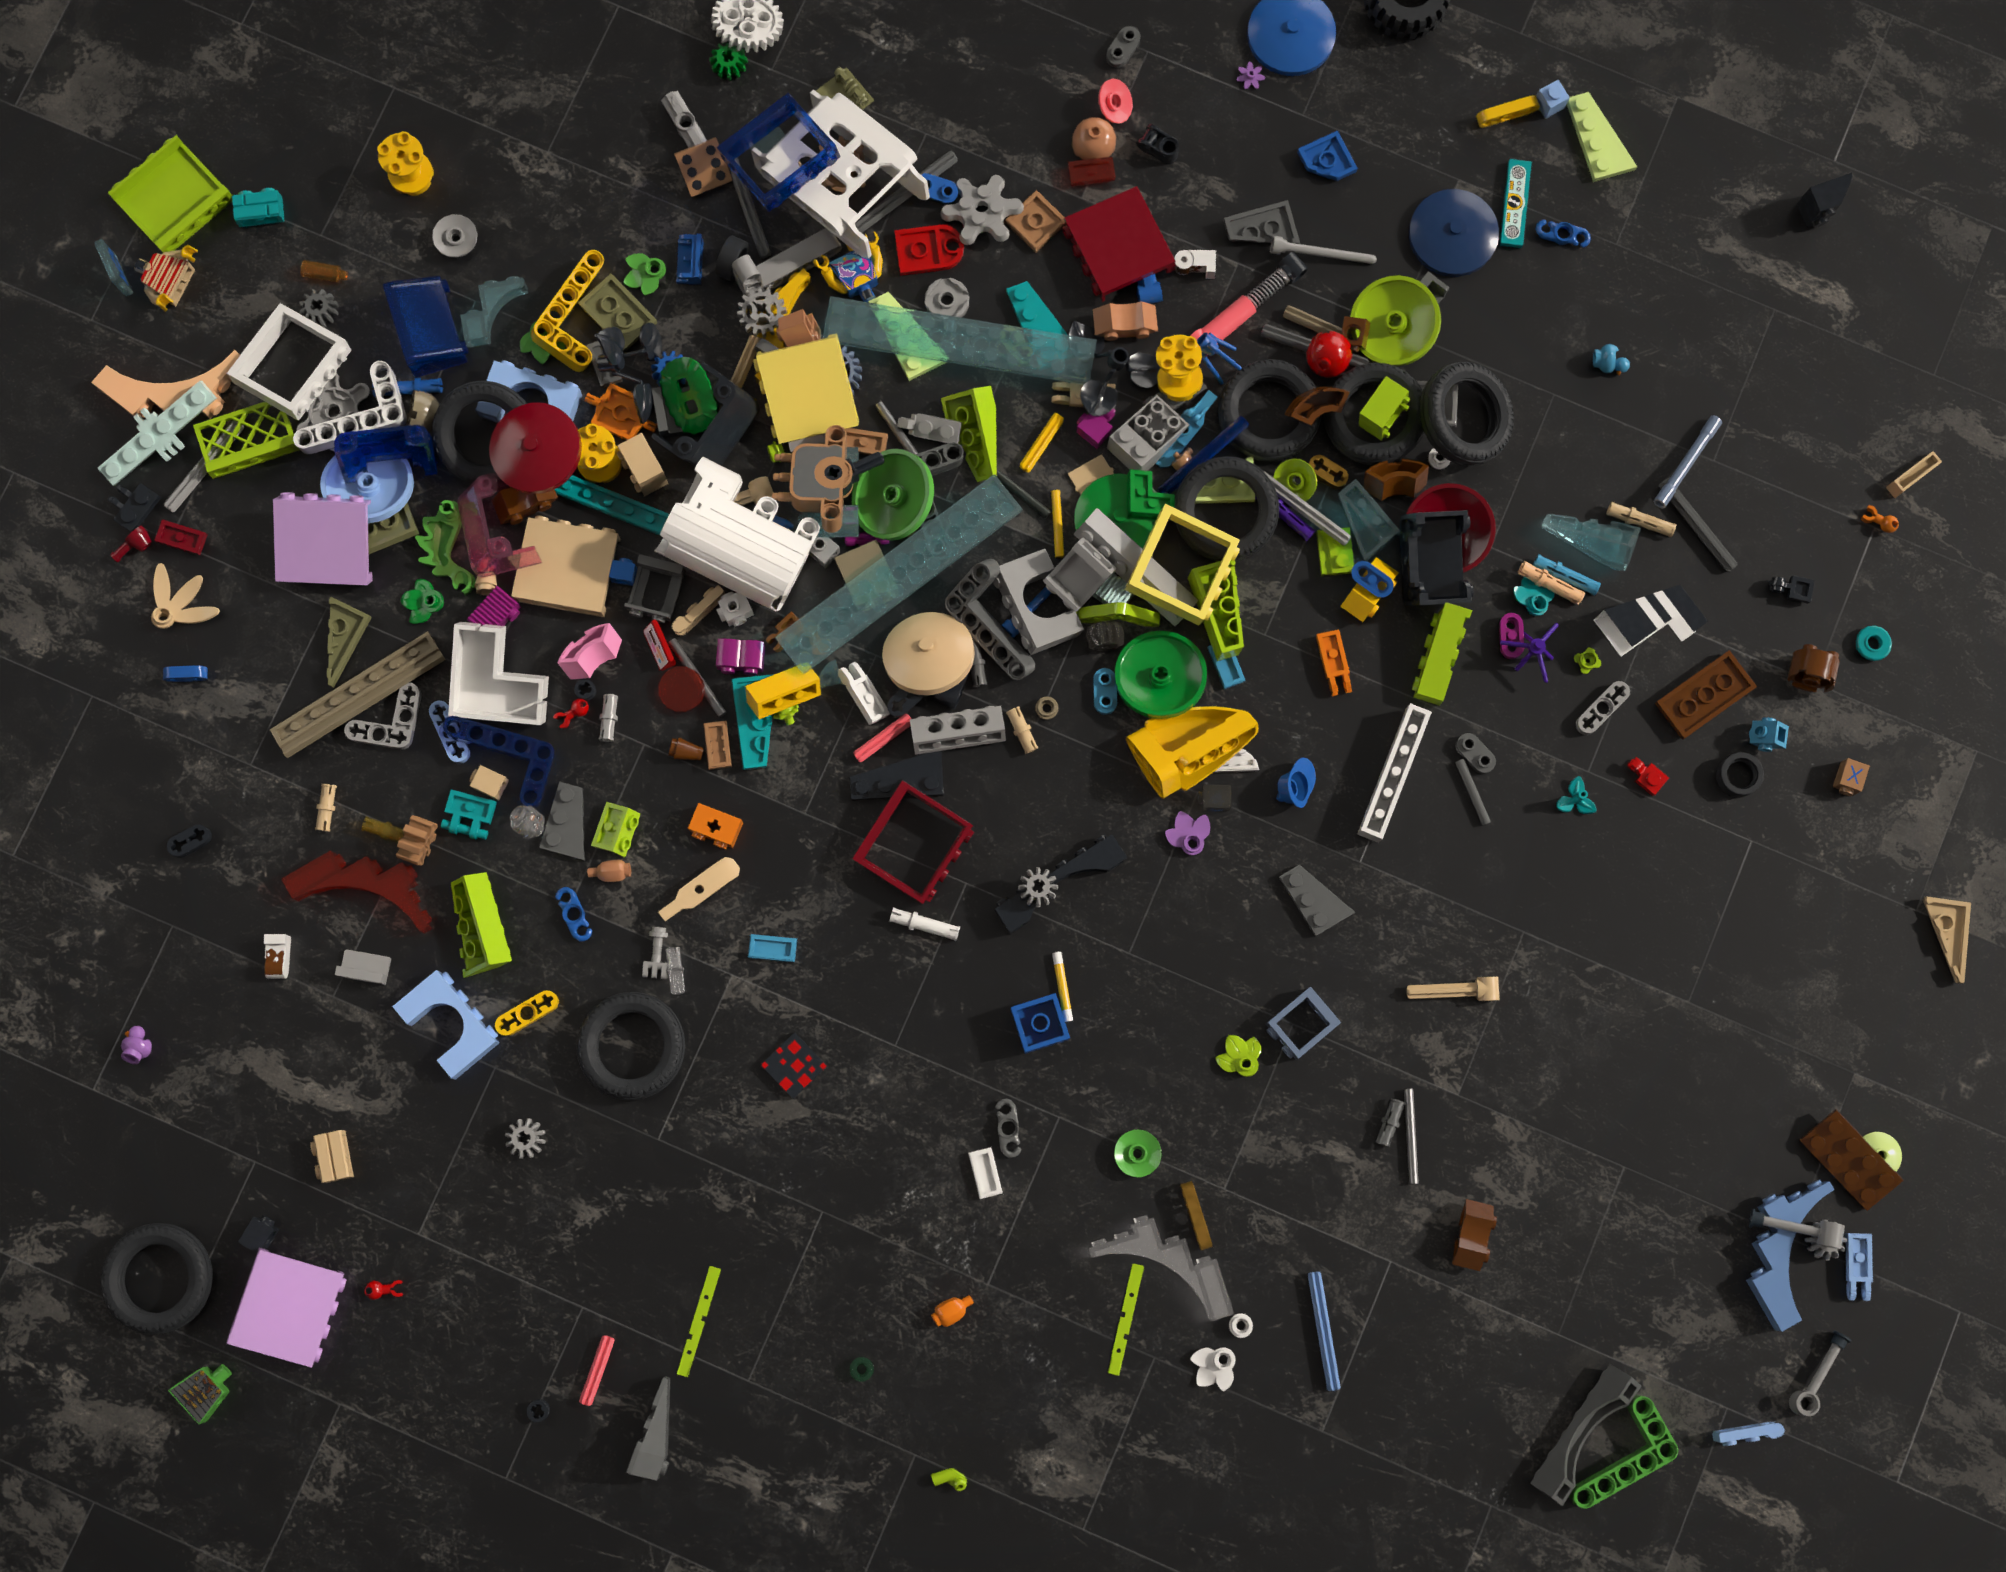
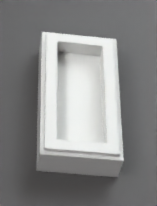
(985, 1173)

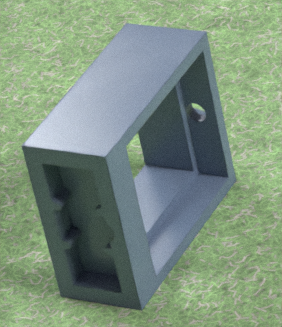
(1319, 1007)

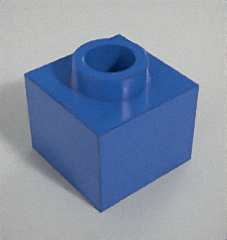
(623, 572)

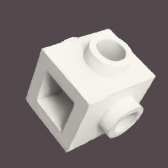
(737, 616)

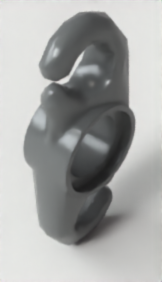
(1012, 1117)

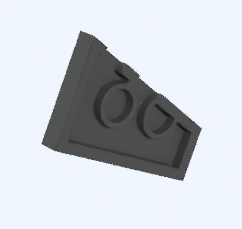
(1262, 224)
(565, 823)
(1314, 901)

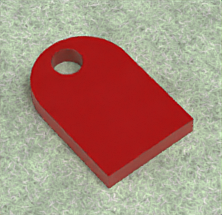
(926, 250)

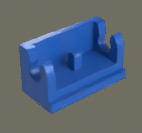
(689, 259)

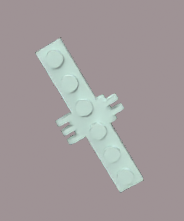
(157, 433)

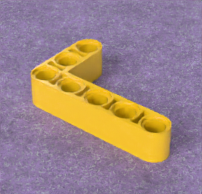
(564, 307)

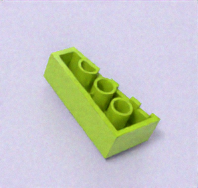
(1441, 653)

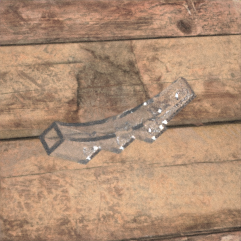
(1202, 1277)

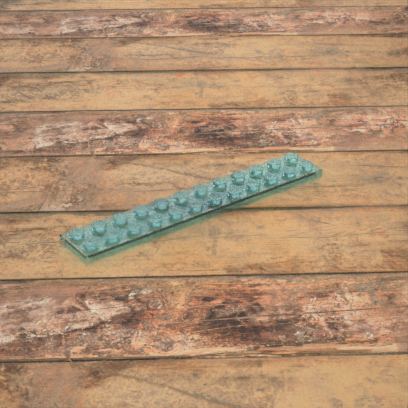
(960, 340)
(898, 574)

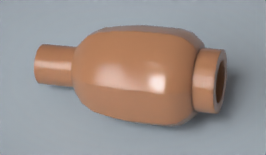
(611, 871)

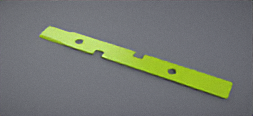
(1125, 1323)
(697, 1324)

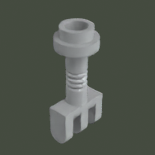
(655, 963)

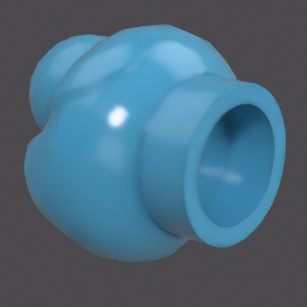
(1606, 360)

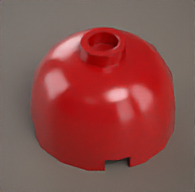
(1328, 354)

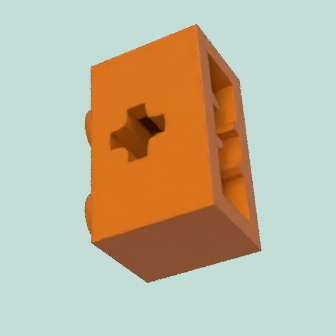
(706, 816)

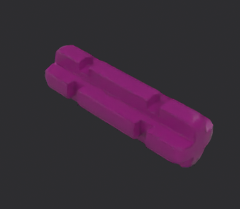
(863, 539)

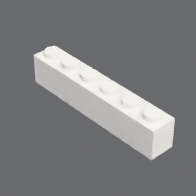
(1394, 773)

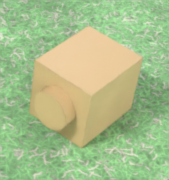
(488, 782)

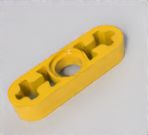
(1507, 111)
(517, 1010)

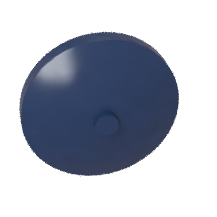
(1453, 233)

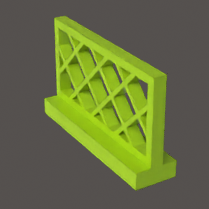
(247, 456)

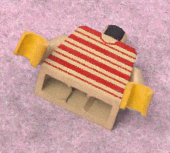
(167, 275)

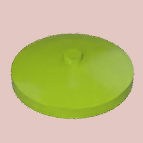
(1401, 320)

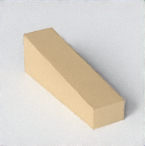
(1913, 474)

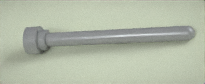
(1279, 246)

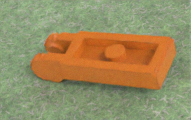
(1334, 660)

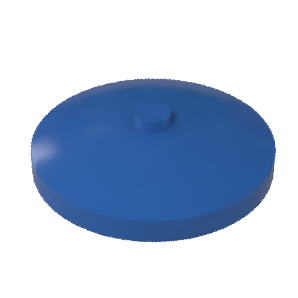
(1291, 35)

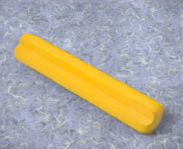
(1041, 442)

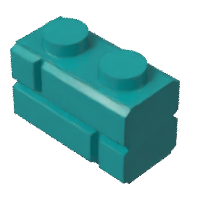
(258, 207)

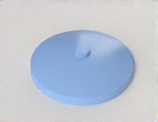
(385, 484)

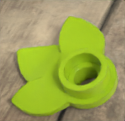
(1237, 1053)

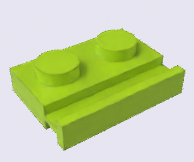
(1333, 556)

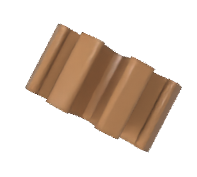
(416, 840)

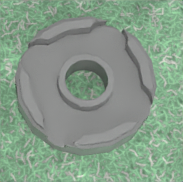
(947, 287)

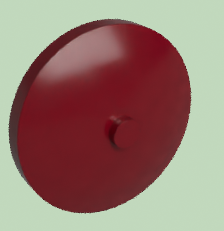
(535, 448)
(1456, 497)

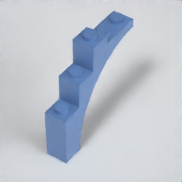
(1772, 1284)

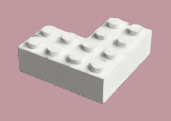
(482, 688)

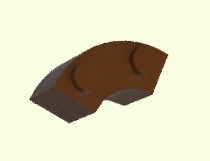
(1316, 402)
(1396, 478)
(514, 505)
(1476, 1223)

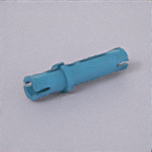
(1591, 586)

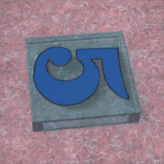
(113, 267)

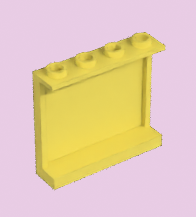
(806, 389)

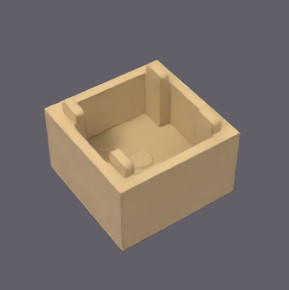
(642, 464)

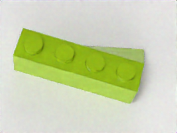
(479, 925)

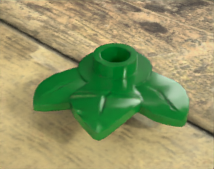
(419, 601)

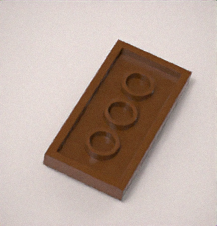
(1705, 694)
(1851, 1159)

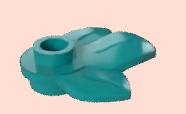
(1530, 593)

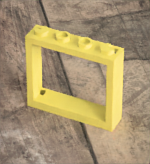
(1165, 601)

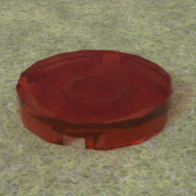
(681, 689)

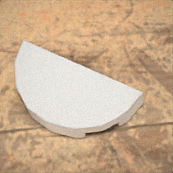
(1240, 763)

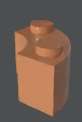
(1125, 320)

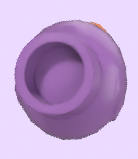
(134, 1046)

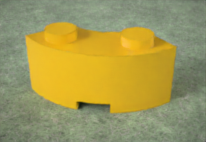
(1361, 601)

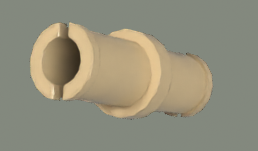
(1022, 730)
(325, 807)

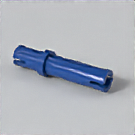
(408, 387)

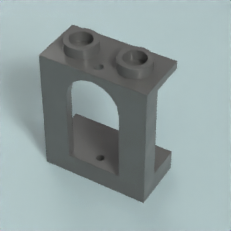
(646, 565)

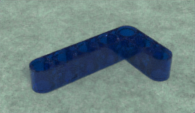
(508, 748)

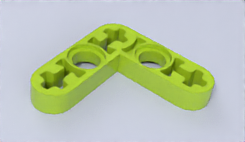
(1120, 611)

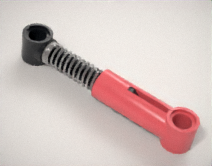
(1289, 270)

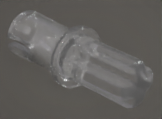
(675, 970)

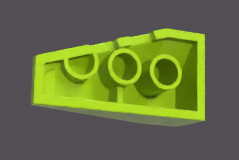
(978, 430)

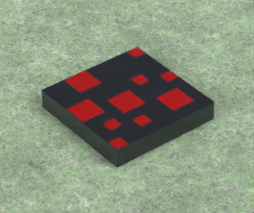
(794, 1065)

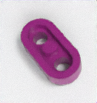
(1514, 635)

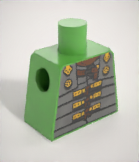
(202, 1392)

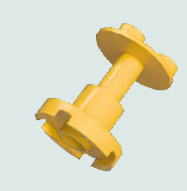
(405, 163)
(1179, 367)
(598, 455)

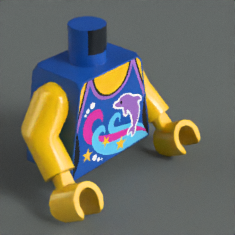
(853, 273)

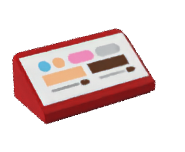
(659, 645)

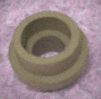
(1046, 701)

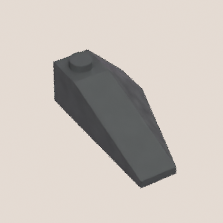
(652, 1449)

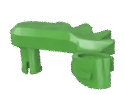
(440, 542)

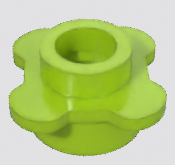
(1589, 654)

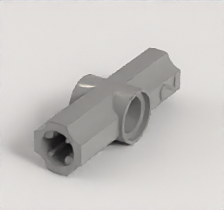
(680, 113)

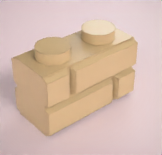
(332, 1156)

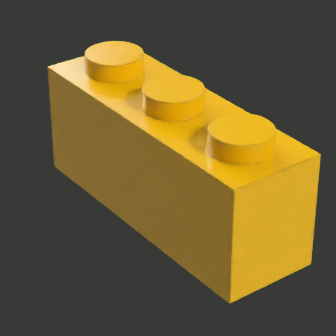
(782, 691)

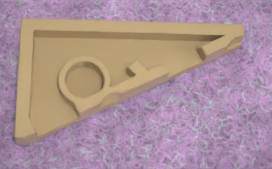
(1951, 926)

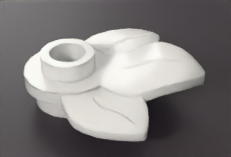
(1210, 1368)

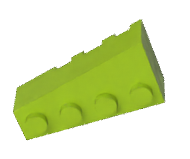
(1224, 623)

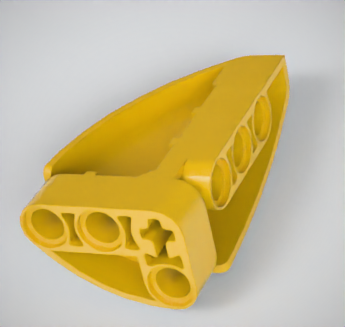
(1190, 746)

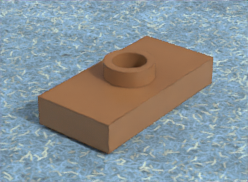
(717, 745)

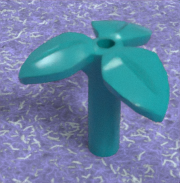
(1579, 797)

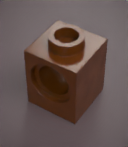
(1351, 324)

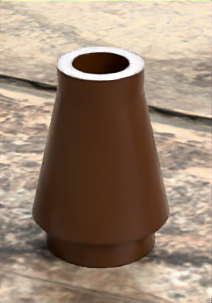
(684, 750)

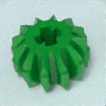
(731, 67)

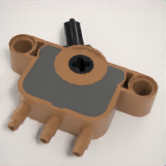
(823, 477)

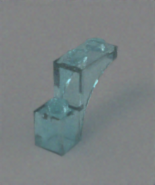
(493, 297)

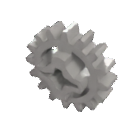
(758, 322)

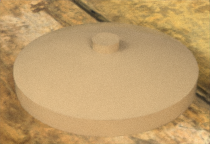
(928, 653)

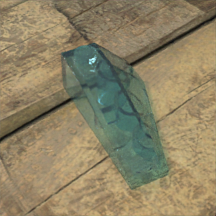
(1607, 544)

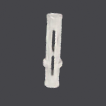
(925, 924)

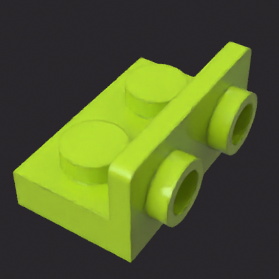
(616, 829)

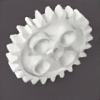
(747, 23)

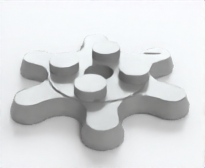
(978, 222)
(335, 396)

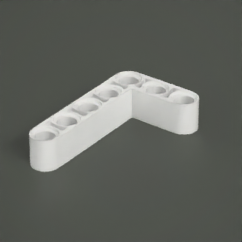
(359, 419)

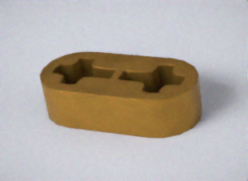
(1330, 467)

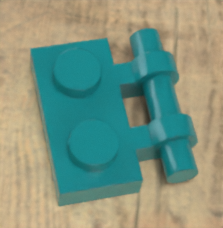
(468, 807)

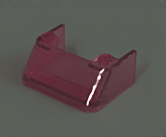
(487, 554)

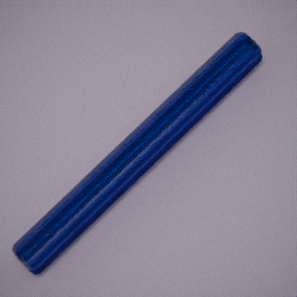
(1205, 454)

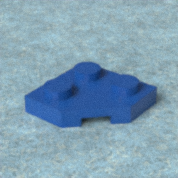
(1328, 157)

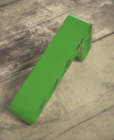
(1631, 1461)

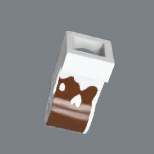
(1196, 261)
(277, 955)

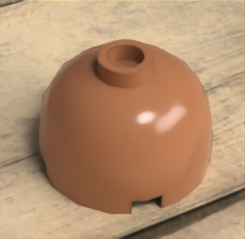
(1093, 139)

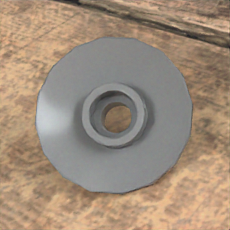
(454, 226)

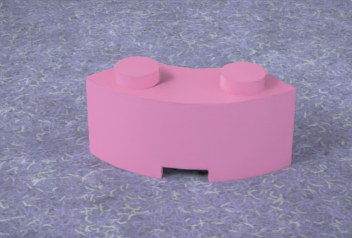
(590, 651)

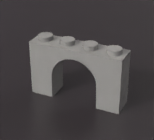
(1036, 631)

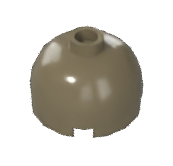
(422, 410)

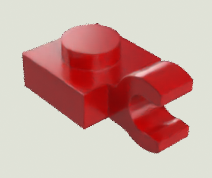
(1649, 777)

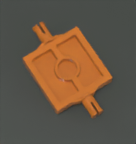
(618, 413)

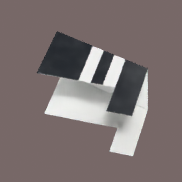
(1640, 618)

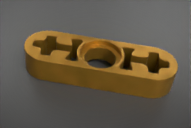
(1196, 1215)

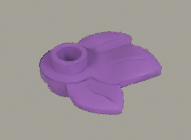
(1188, 829)

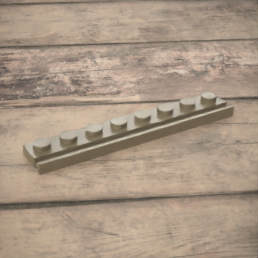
(357, 694)

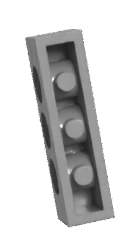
(951, 738)

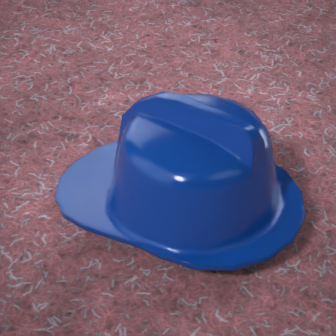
(1297, 784)

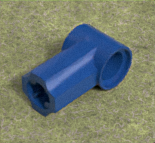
(1149, 290)

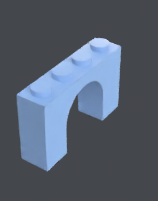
(561, 395)
(476, 1037)

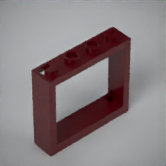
(881, 822)

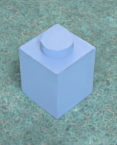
(1552, 98)

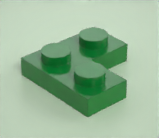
(1140, 495)

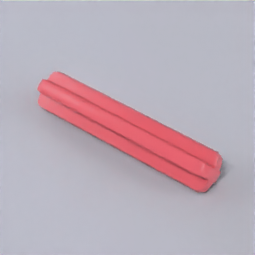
(882, 738)
(596, 1371)

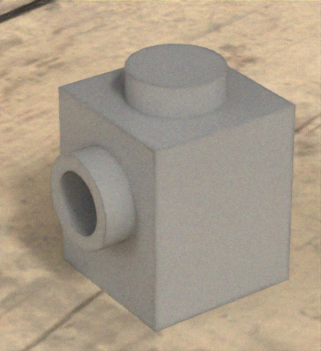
(824, 551)

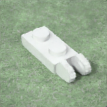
(863, 693)

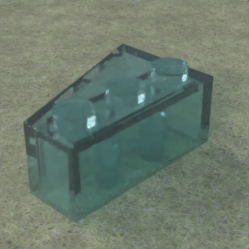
(1366, 519)

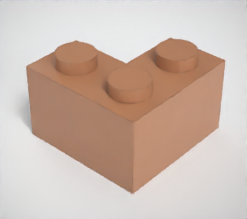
(798, 328)

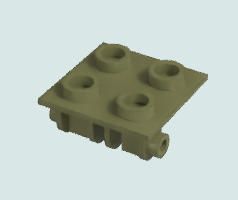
(848, 85)

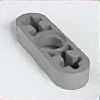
(1593, 708)

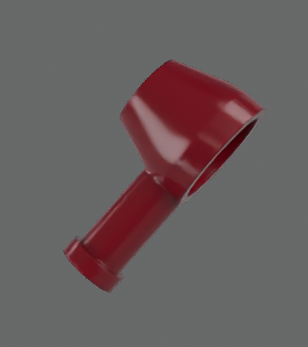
(137, 539)

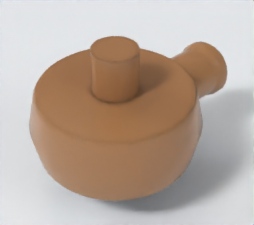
(1181, 459)

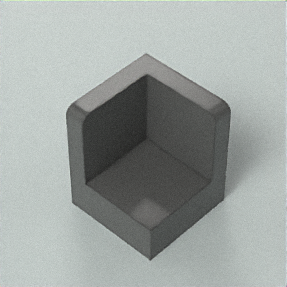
(1436, 286)

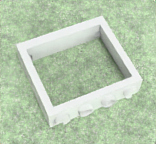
(262, 343)

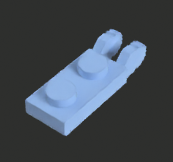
(1859, 1264)
(1749, 1433)

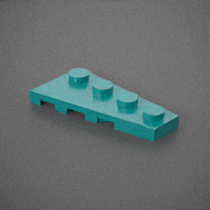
(1031, 310)
(752, 732)

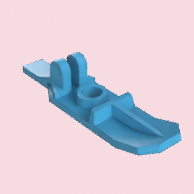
(1195, 418)

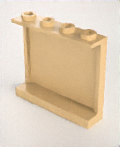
(572, 566)

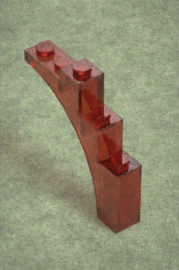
(329, 873)

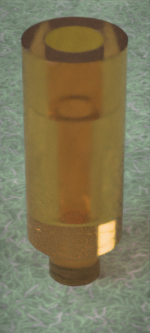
(322, 271)

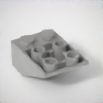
(1147, 435)

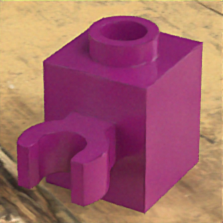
(1095, 429)

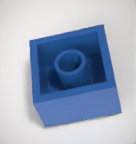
(1040, 1023)

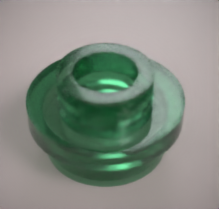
(858, 1376)

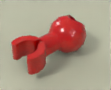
(576, 710)
(379, 1289)

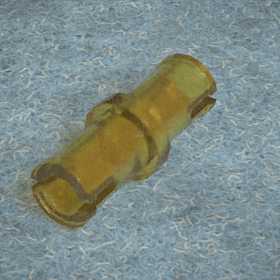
(385, 830)

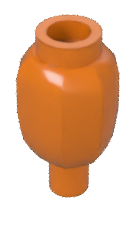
(951, 1311)

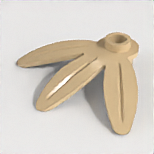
(173, 608)

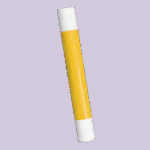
(1062, 986)

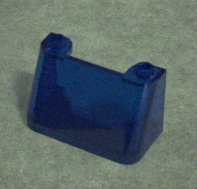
(425, 324)
(361, 447)

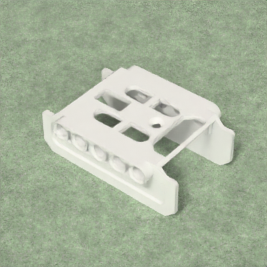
(860, 128)

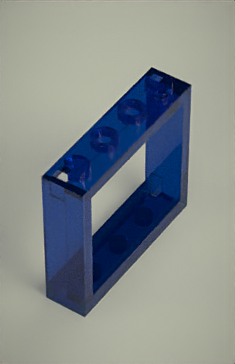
(762, 126)

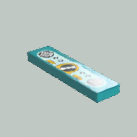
(1515, 203)

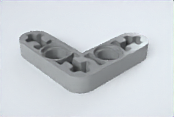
(397, 727)

